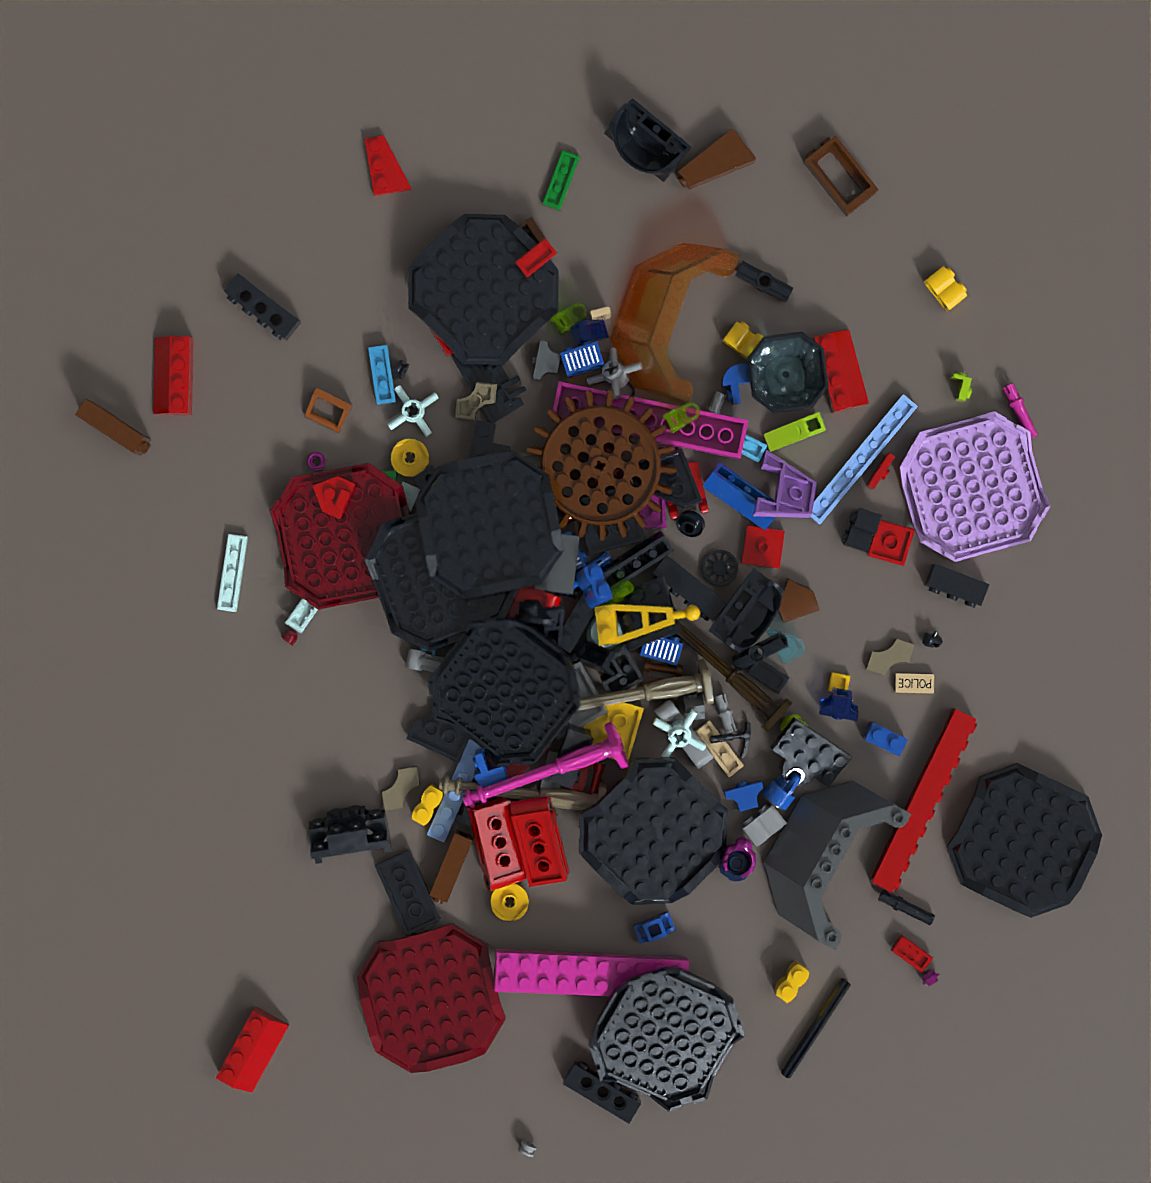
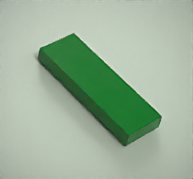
(561, 180)

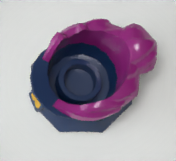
(738, 860)

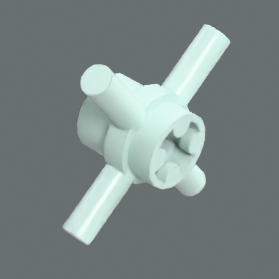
(418, 418)
(676, 727)

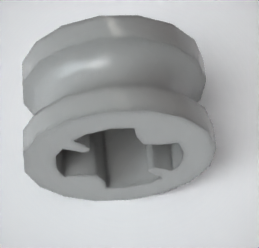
(527, 1148)

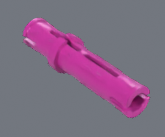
(1019, 409)

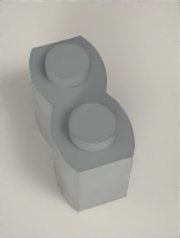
(763, 825)

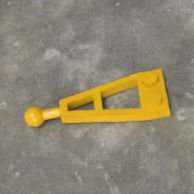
(608, 628)

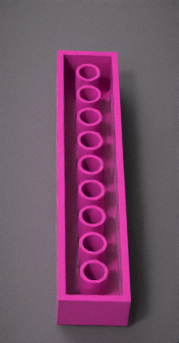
(707, 434)
(572, 971)

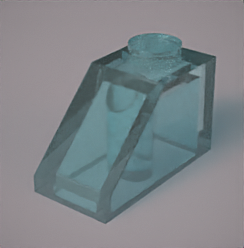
(794, 650)

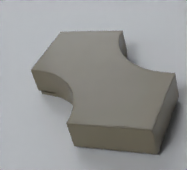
(483, 394)
(898, 652)
(394, 797)

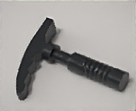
(746, 735)

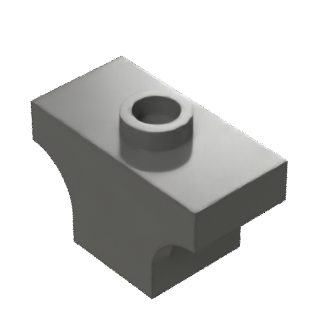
(545, 361)
(694, 701)

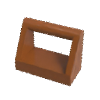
(332, 400)

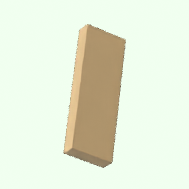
(720, 751)

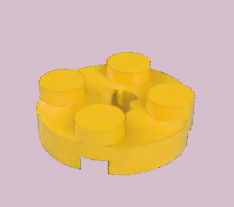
(399, 455)
(520, 902)

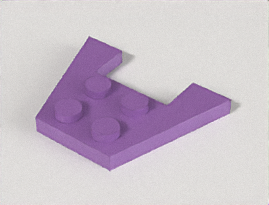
(793, 492)

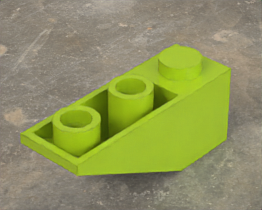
(794, 432)

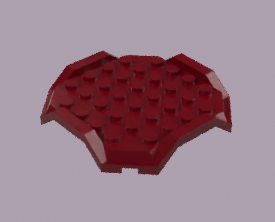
(328, 554)
(430, 999)

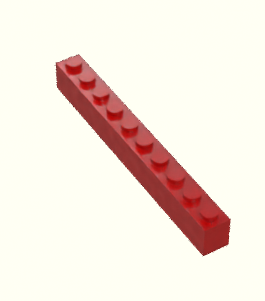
(923, 799)

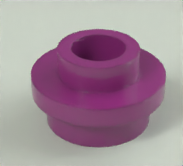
(311, 457)
(930, 978)

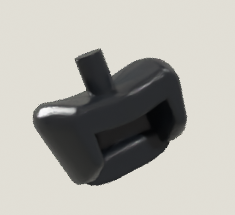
(932, 640)

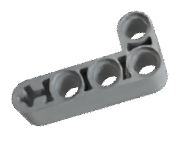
(668, 713)

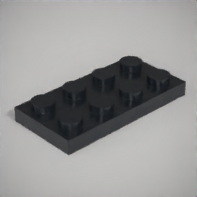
(408, 892)

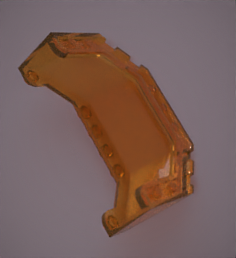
(652, 311)

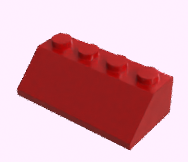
(173, 375)
(844, 375)
(252, 1051)

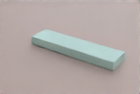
(232, 572)

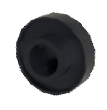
(690, 523)

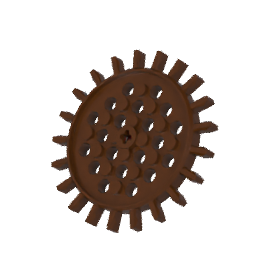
(645, 449)

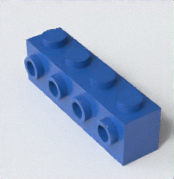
(724, 484)

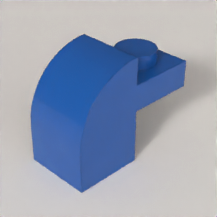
(733, 377)
(486, 774)

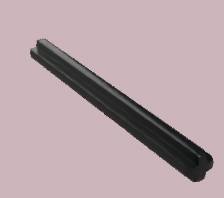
(815, 1028)

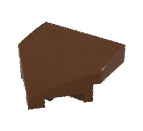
(797, 601)

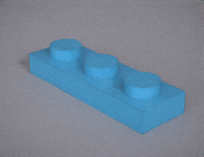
(382, 374)

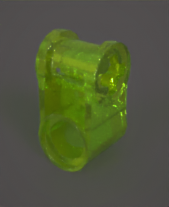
(568, 318)
(680, 417)

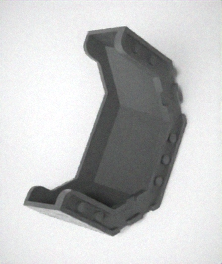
(813, 848)

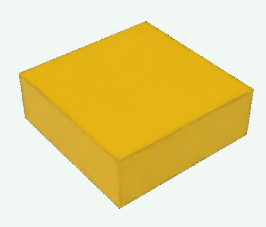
(838, 681)

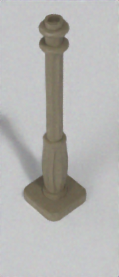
(658, 690)
(560, 797)

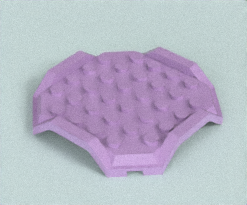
(973, 487)

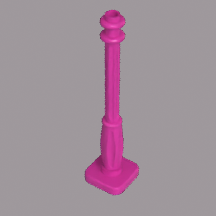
(577, 759)

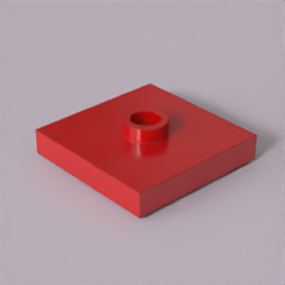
(891, 542)
(763, 547)

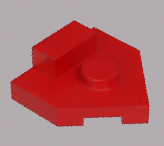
(334, 495)

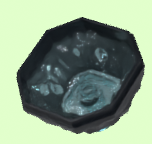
(797, 356)

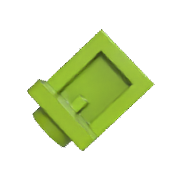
(964, 389)

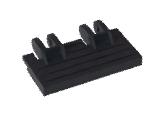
(485, 373)

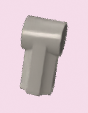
(421, 661)

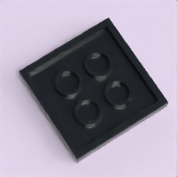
(613, 538)
(654, 594)

